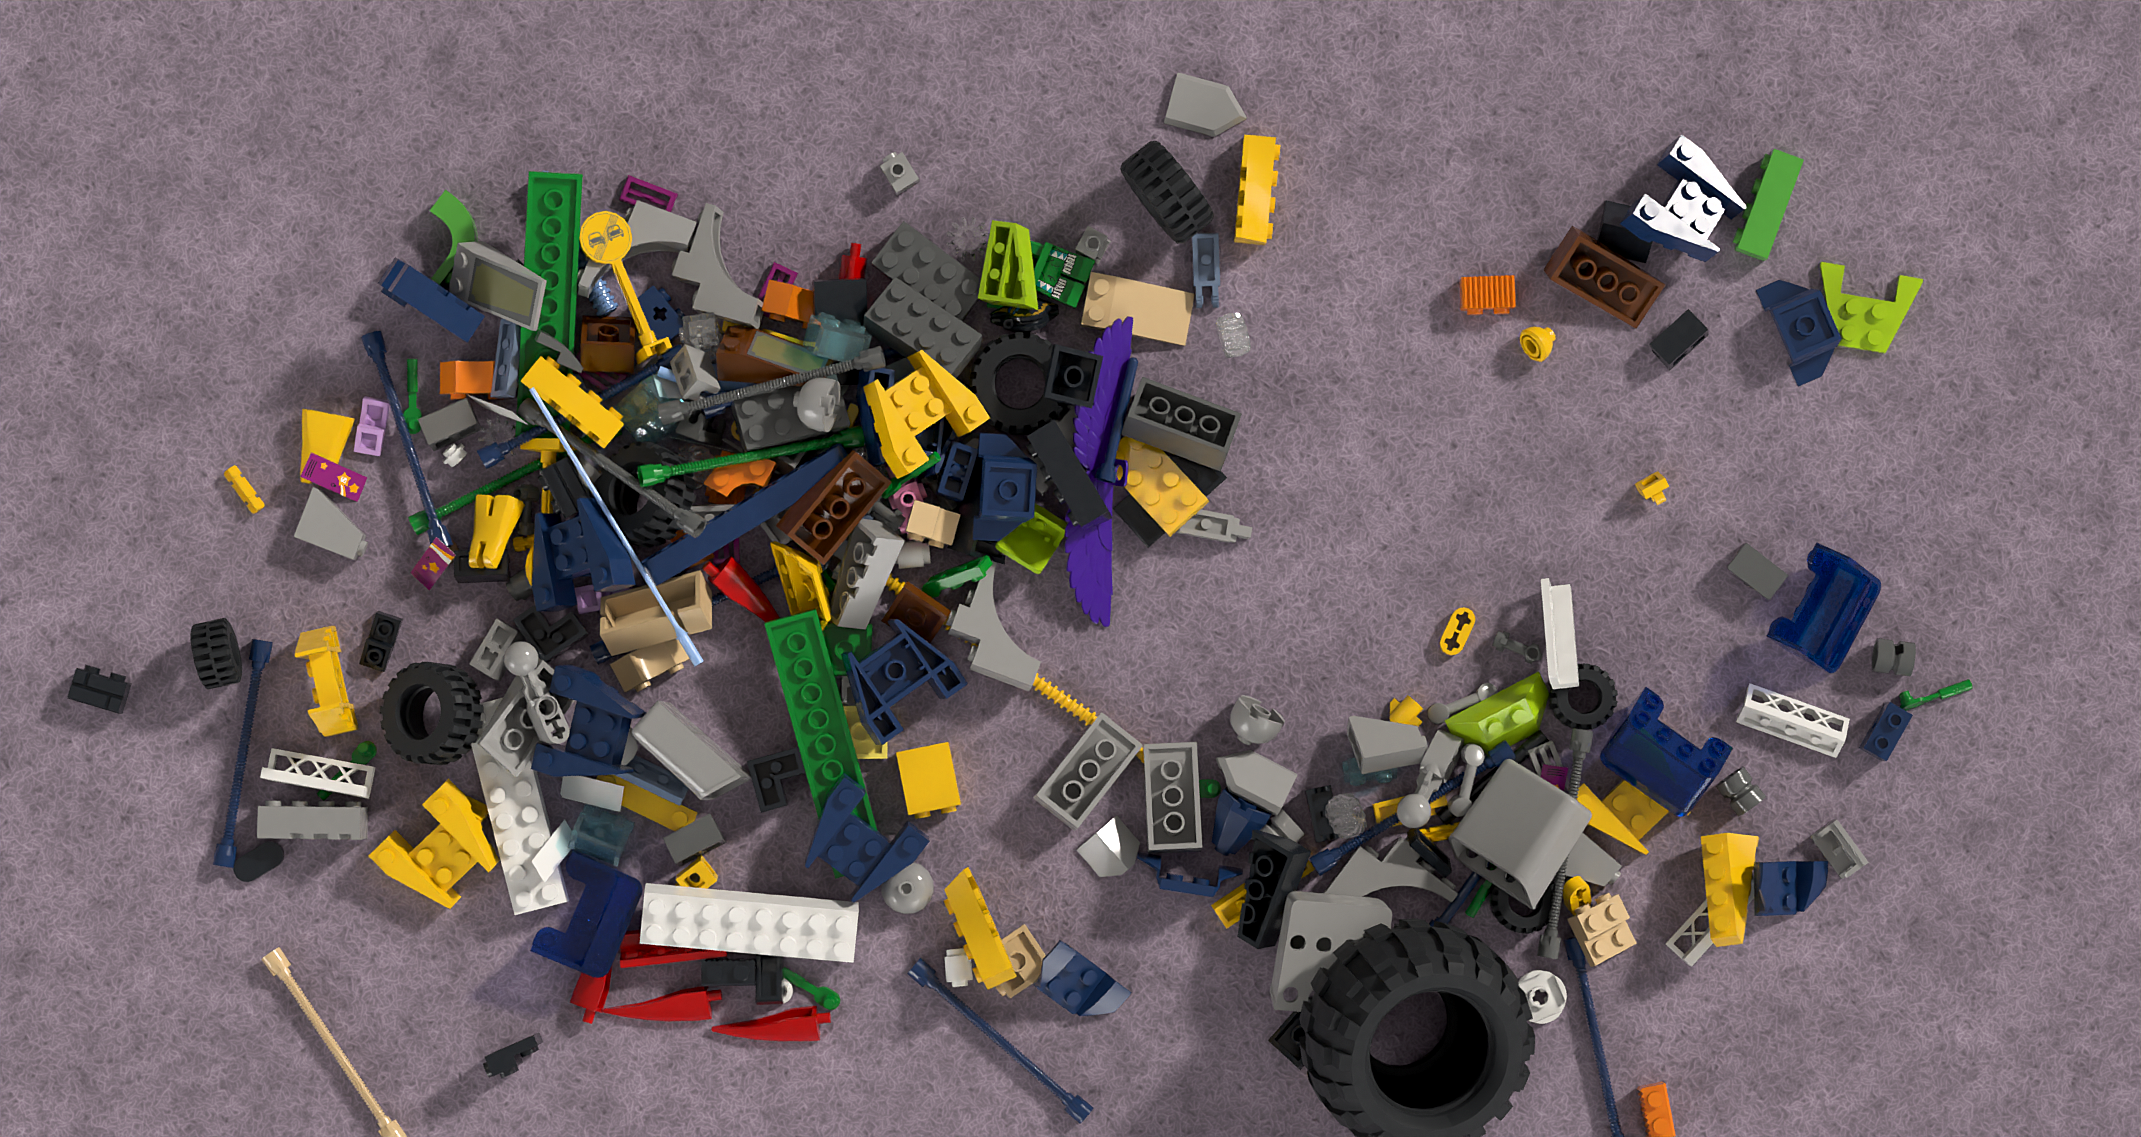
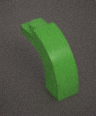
(462, 228)

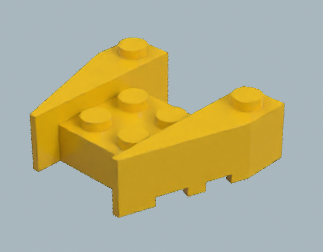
(917, 404)
(335, 711)
(1622, 813)
(444, 853)

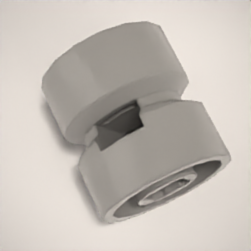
(1284, 826)

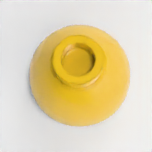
(1537, 342)

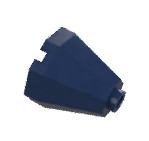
(1235, 822)

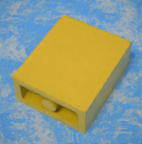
(928, 780)

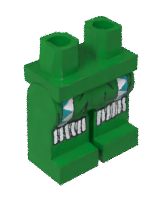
(1056, 262)

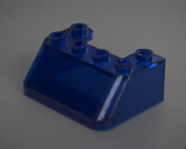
(1829, 612)
(1661, 759)
(597, 920)

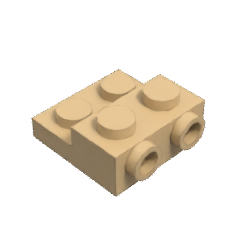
(1602, 928)
(1025, 958)

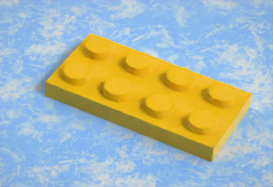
(1159, 485)

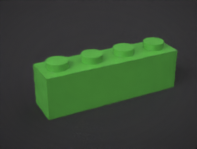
(1768, 205)

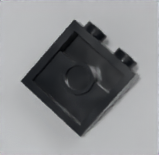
(508, 1058)

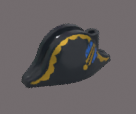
(1023, 319)

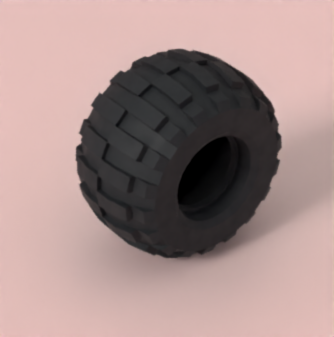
(1466, 1073)

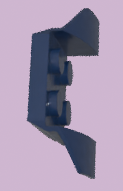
(1803, 326)
(1006, 488)
(1198, 886)
(1787, 886)
(1079, 983)

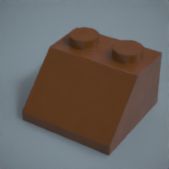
(607, 344)

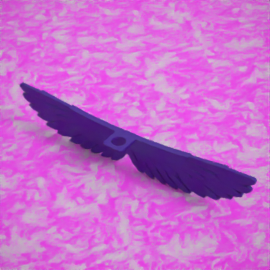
(1092, 549)

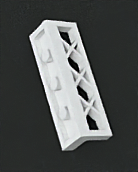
(1559, 635)
(1792, 725)
(313, 781)
(1704, 942)

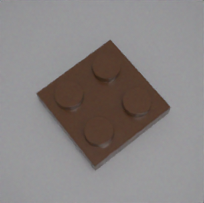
(917, 612)

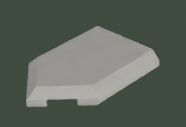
(1202, 106)
(1257, 779)

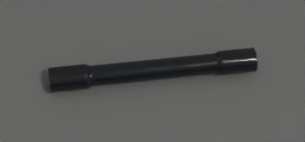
(1521, 755)

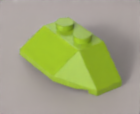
(1503, 716)

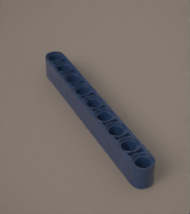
(742, 517)

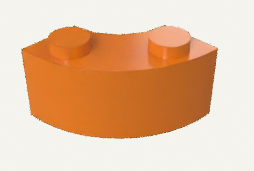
(788, 302)
(466, 378)
(733, 477)

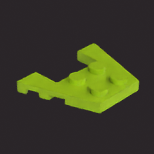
(1866, 321)

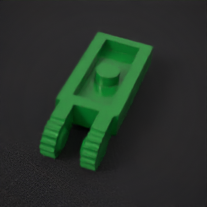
(957, 576)

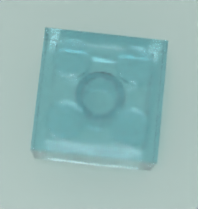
(835, 339)
(642, 413)

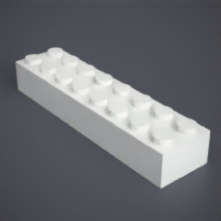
(518, 827)
(749, 922)

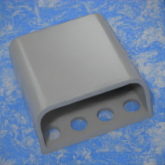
(688, 752)
(1521, 829)
(1311, 933)

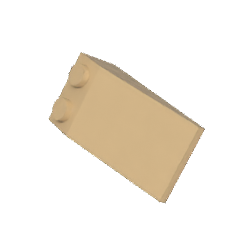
(1156, 310)

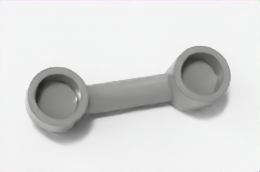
(1439, 712)
(1473, 756)

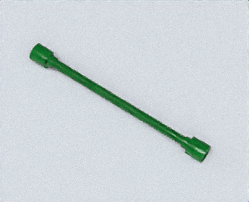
(656, 473)
(420, 521)

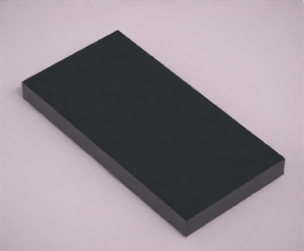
(845, 301)
(1142, 523)

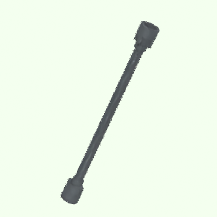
(674, 410)
(687, 520)
(1549, 942)

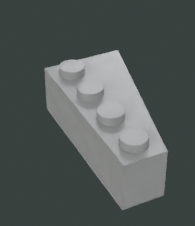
(312, 821)

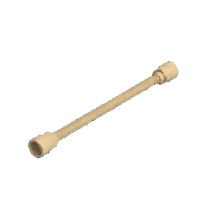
(278, 965)

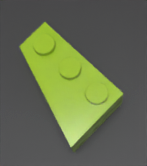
(1008, 268)

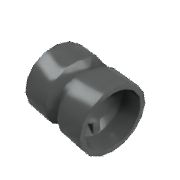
(1894, 657)
(1740, 791)

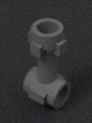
(932, 483)
(527, 494)
(894, 519)
(1530, 653)

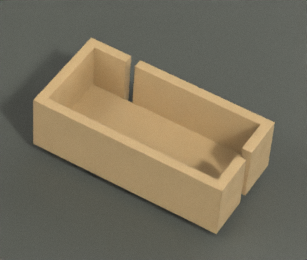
(637, 620)

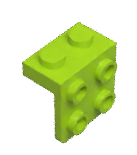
(1034, 540)

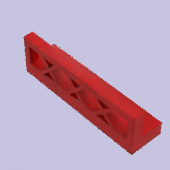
(658, 954)

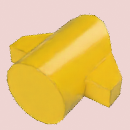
(1405, 712)

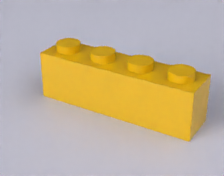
(1255, 190)
(572, 402)
(1728, 876)
(979, 931)

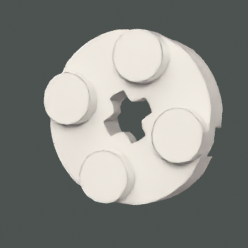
(1555, 998)

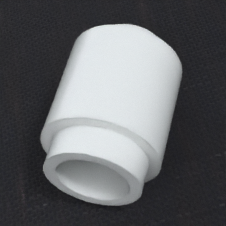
(913, 555)
(958, 967)

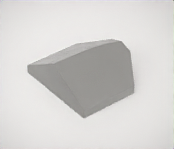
(1111, 849)

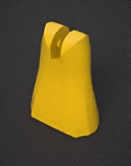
(324, 436)
(492, 528)

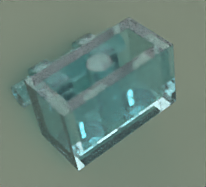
(601, 834)

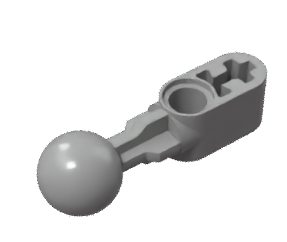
(522, 660)
(1434, 769)

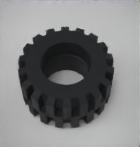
(216, 653)
(1601, 712)
(1515, 922)

